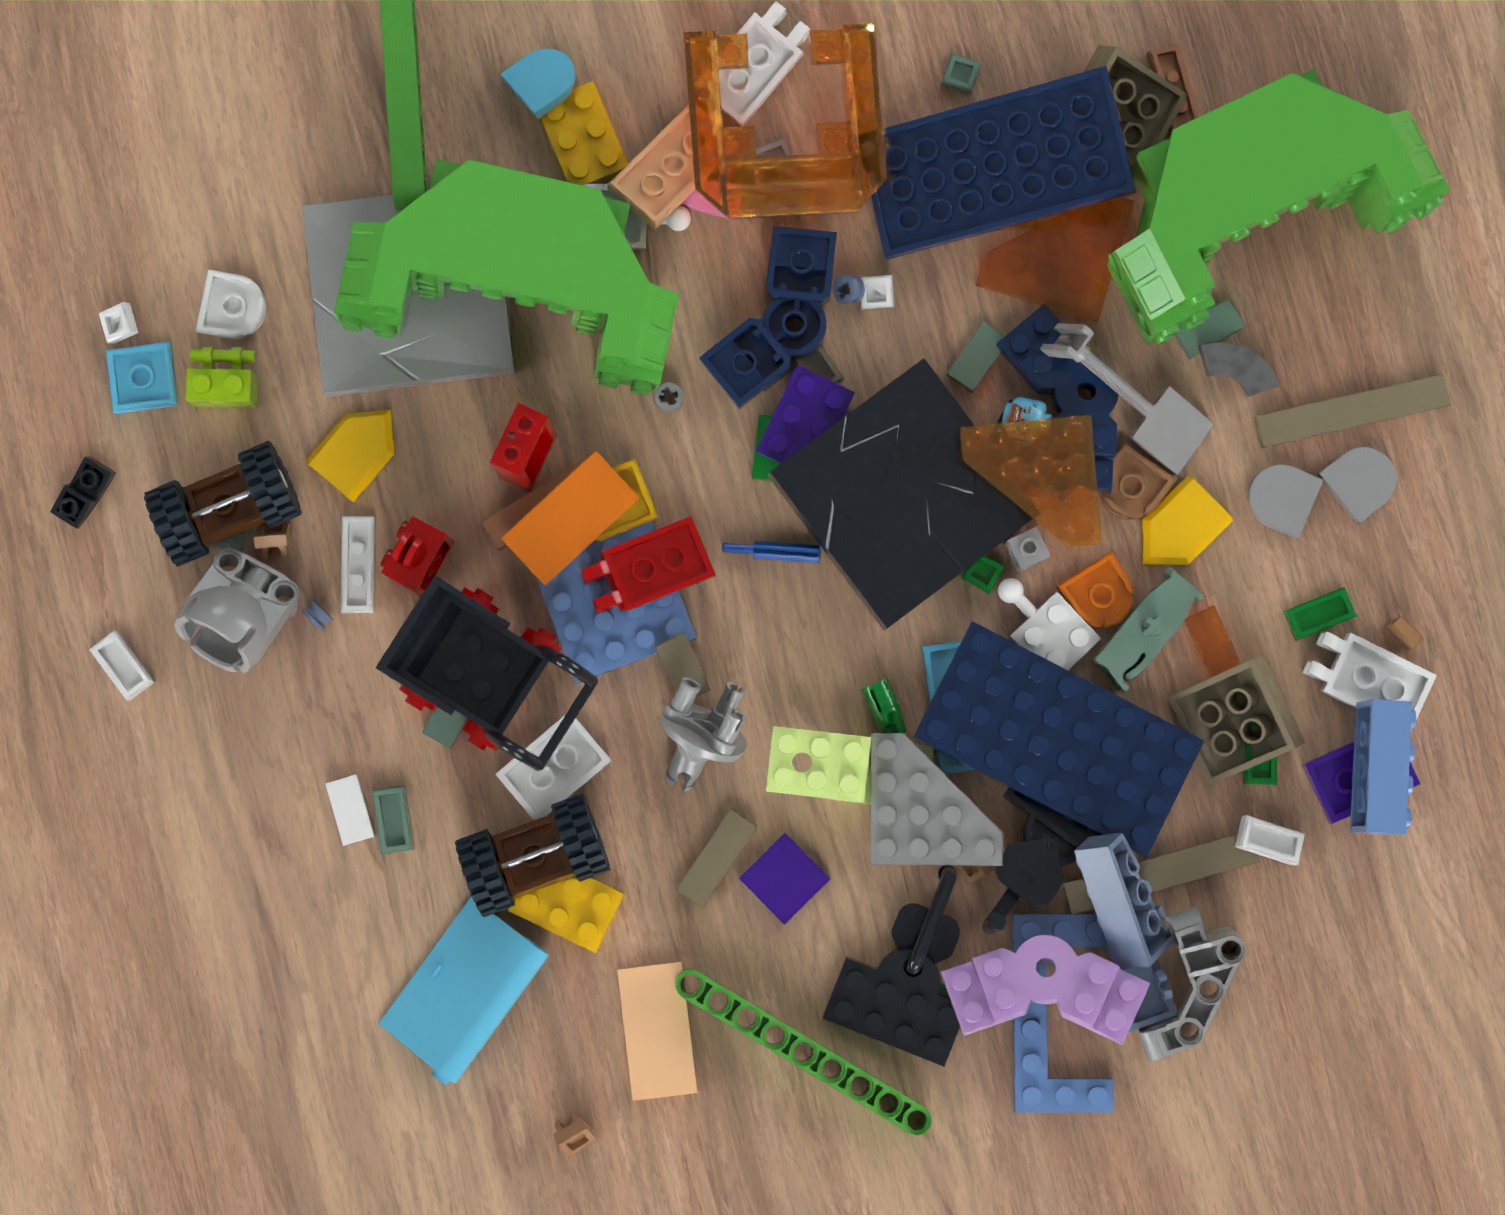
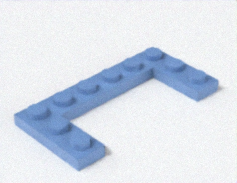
(1032, 1087)

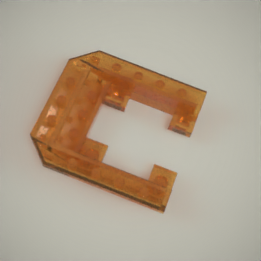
(849, 154)

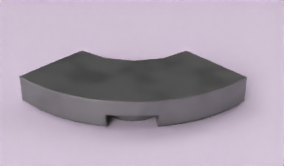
(1239, 364)

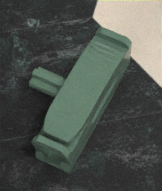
(1147, 629)

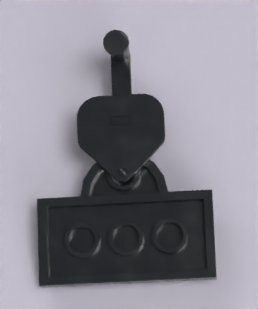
(1034, 866)
(900, 1005)

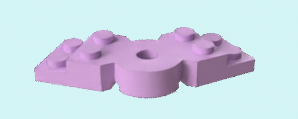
(1083, 986)

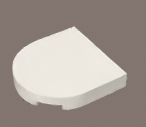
(231, 306)

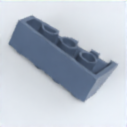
(1122, 901)

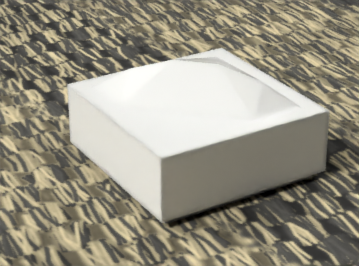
(878, 292)
(118, 322)

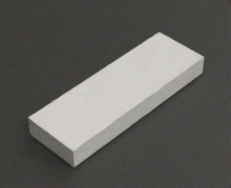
(358, 564)

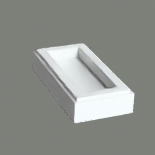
(122, 665)
(350, 810)
(1269, 840)

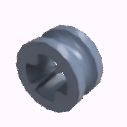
(840, 289)
(317, 615)

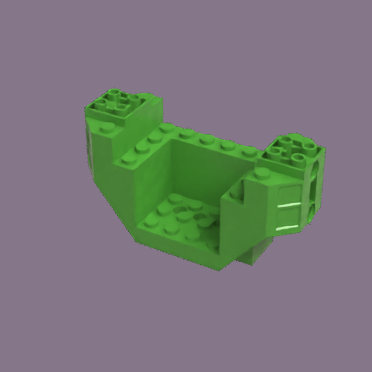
(1246, 170)
(519, 241)

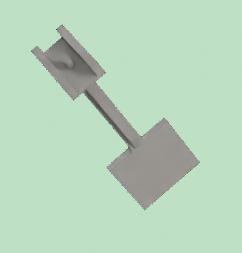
(1169, 427)

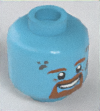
(1025, 409)

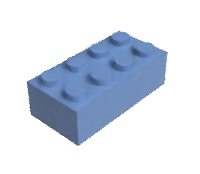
(1382, 767)

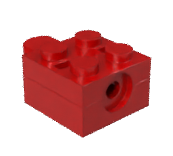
(416, 555)

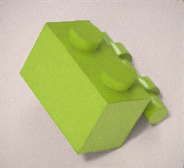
(222, 387)

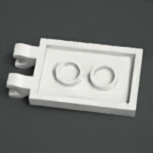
(770, 60)
(1369, 672)

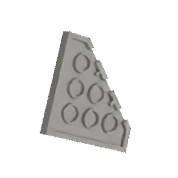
(922, 813)

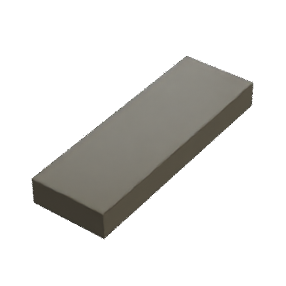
(716, 858)

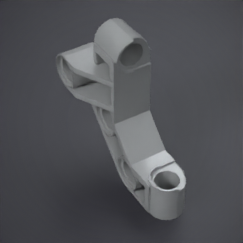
(1203, 962)

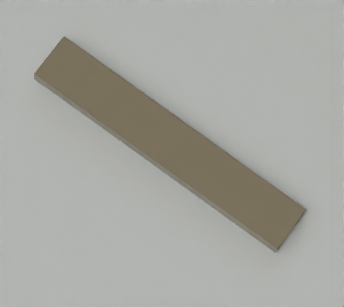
(1352, 411)
(1174, 869)

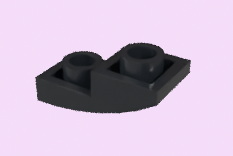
(83, 492)

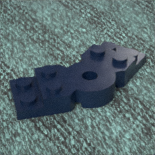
(798, 285)
(1063, 379)

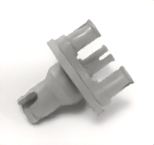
(702, 732)

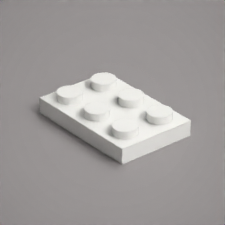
(568, 769)

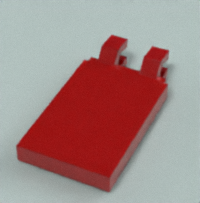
(651, 567)

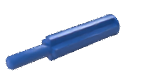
(777, 551)

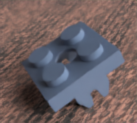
(1158, 1000)

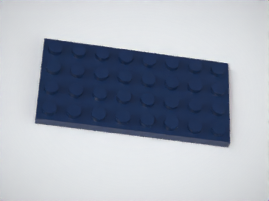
(1001, 163)
(1058, 738)

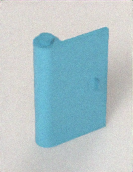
(463, 991)

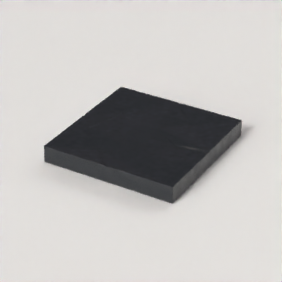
(896, 497)

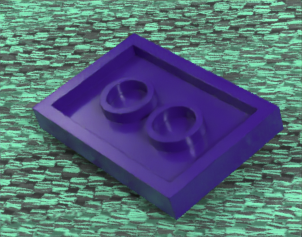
(803, 413)
(1332, 781)

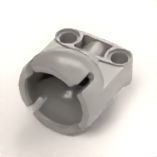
(236, 611)

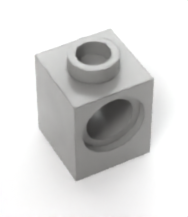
(1027, 549)

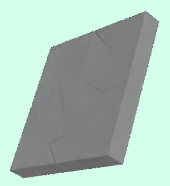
(442, 338)

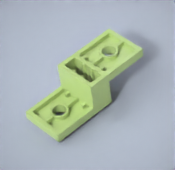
(838, 765)

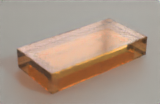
(1212, 641)

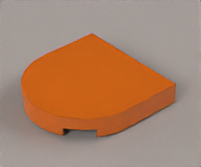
(1100, 592)

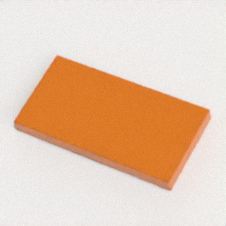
(570, 518)

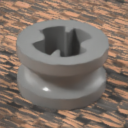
(664, 406)

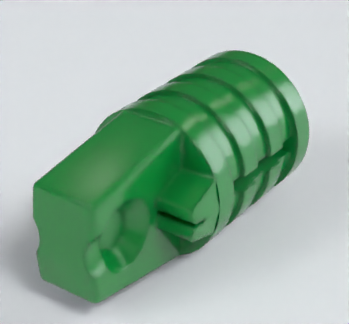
(884, 707)

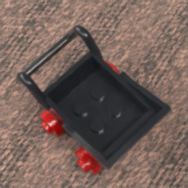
(466, 660)

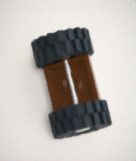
(222, 504)
(532, 855)

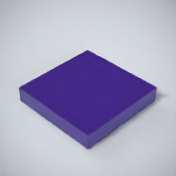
(784, 878)

